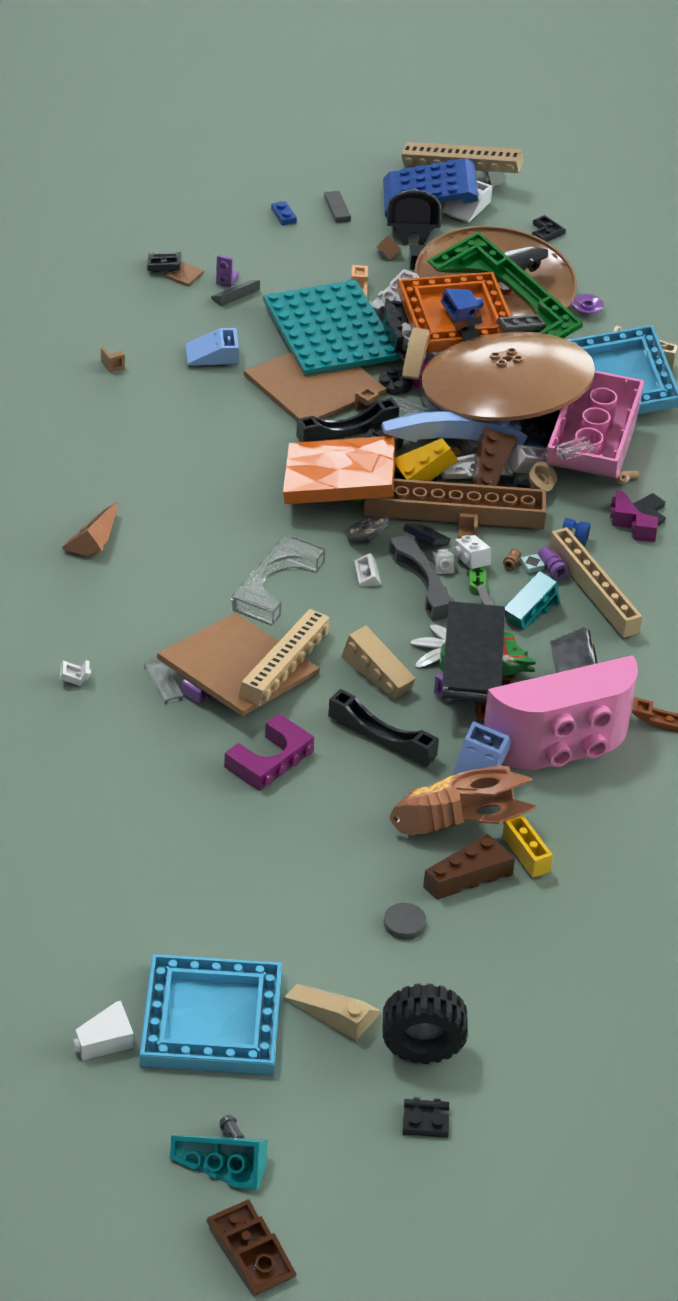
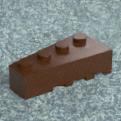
(491, 456)
(468, 867)

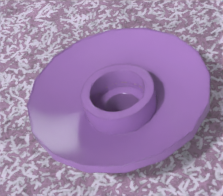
(587, 304)

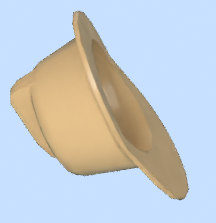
(542, 476)

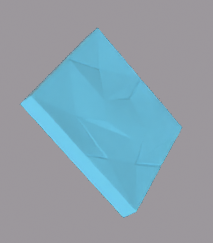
(635, 355)
(211, 1015)

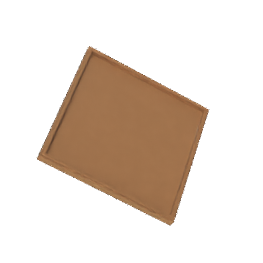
(310, 395)
(224, 655)

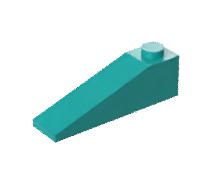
(229, 1159)

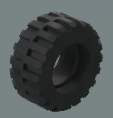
(425, 1023)

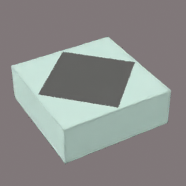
(532, 563)

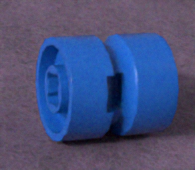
(582, 529)

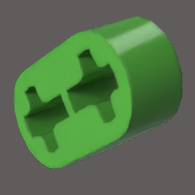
(473, 579)

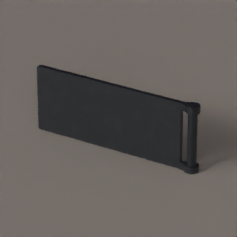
(473, 650)

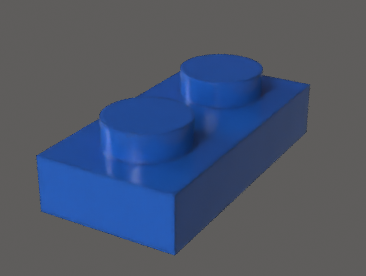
(283, 213)

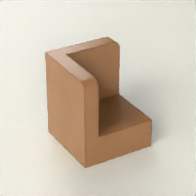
(388, 247)
(113, 361)
(365, 397)
(467, 524)

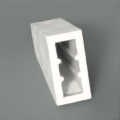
(104, 1033)

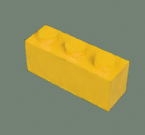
(527, 846)

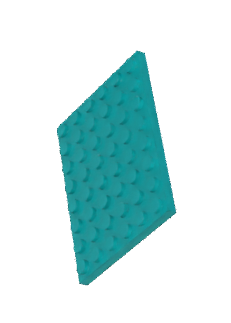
(330, 327)

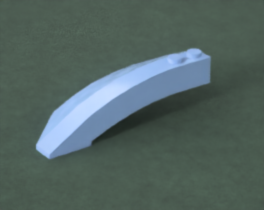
(447, 425)

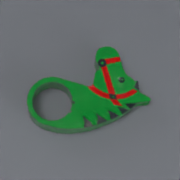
(514, 657)

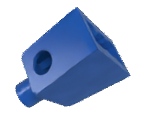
(461, 304)

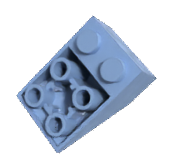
(214, 348)
(482, 749)

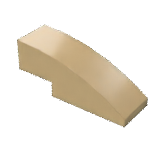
(416, 353)

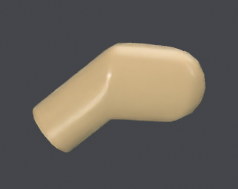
(625, 476)

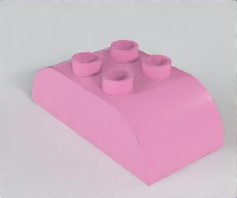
(605, 418)
(564, 714)

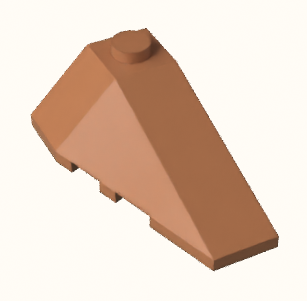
(93, 535)

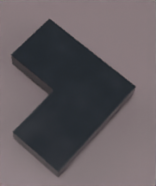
(547, 229)
(650, 505)

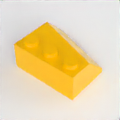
(426, 461)

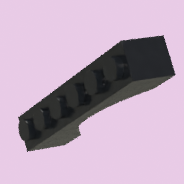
(318, 429)
(414, 744)

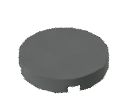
(405, 920)

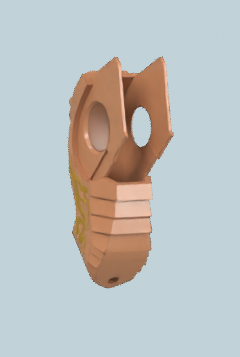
(458, 800)

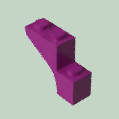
(627, 515)

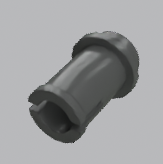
(229, 1125)

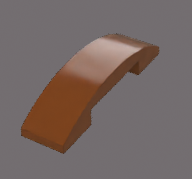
(656, 717)

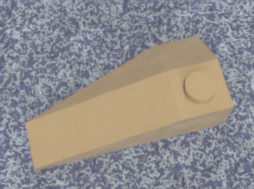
(338, 1011)

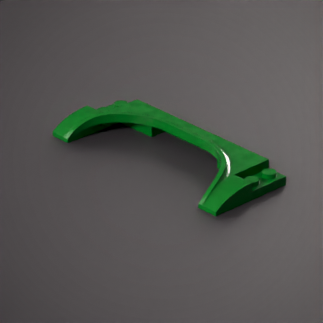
(480, 255)

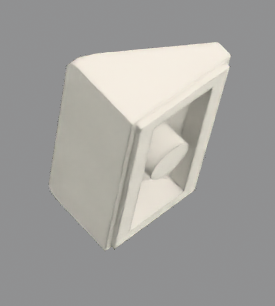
(367, 571)

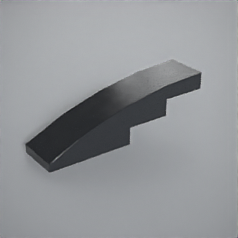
(393, 325)

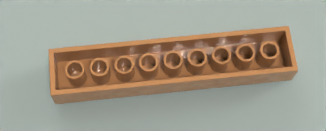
(446, 500)

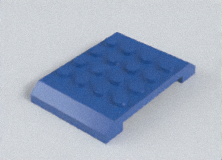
(443, 180)

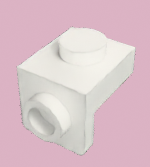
(443, 561)
(74, 673)

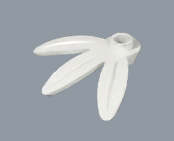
(430, 642)

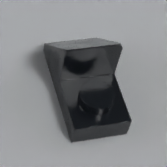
(468, 328)

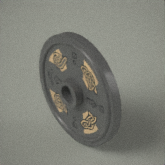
(367, 528)

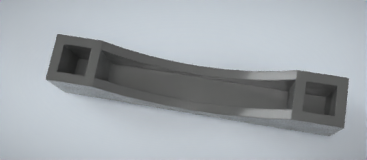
(407, 554)

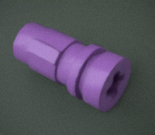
(553, 562)

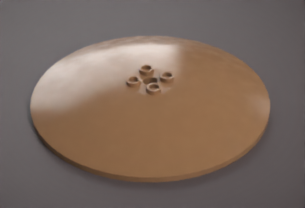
(553, 275)
(508, 376)

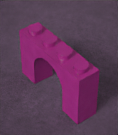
(262, 770)

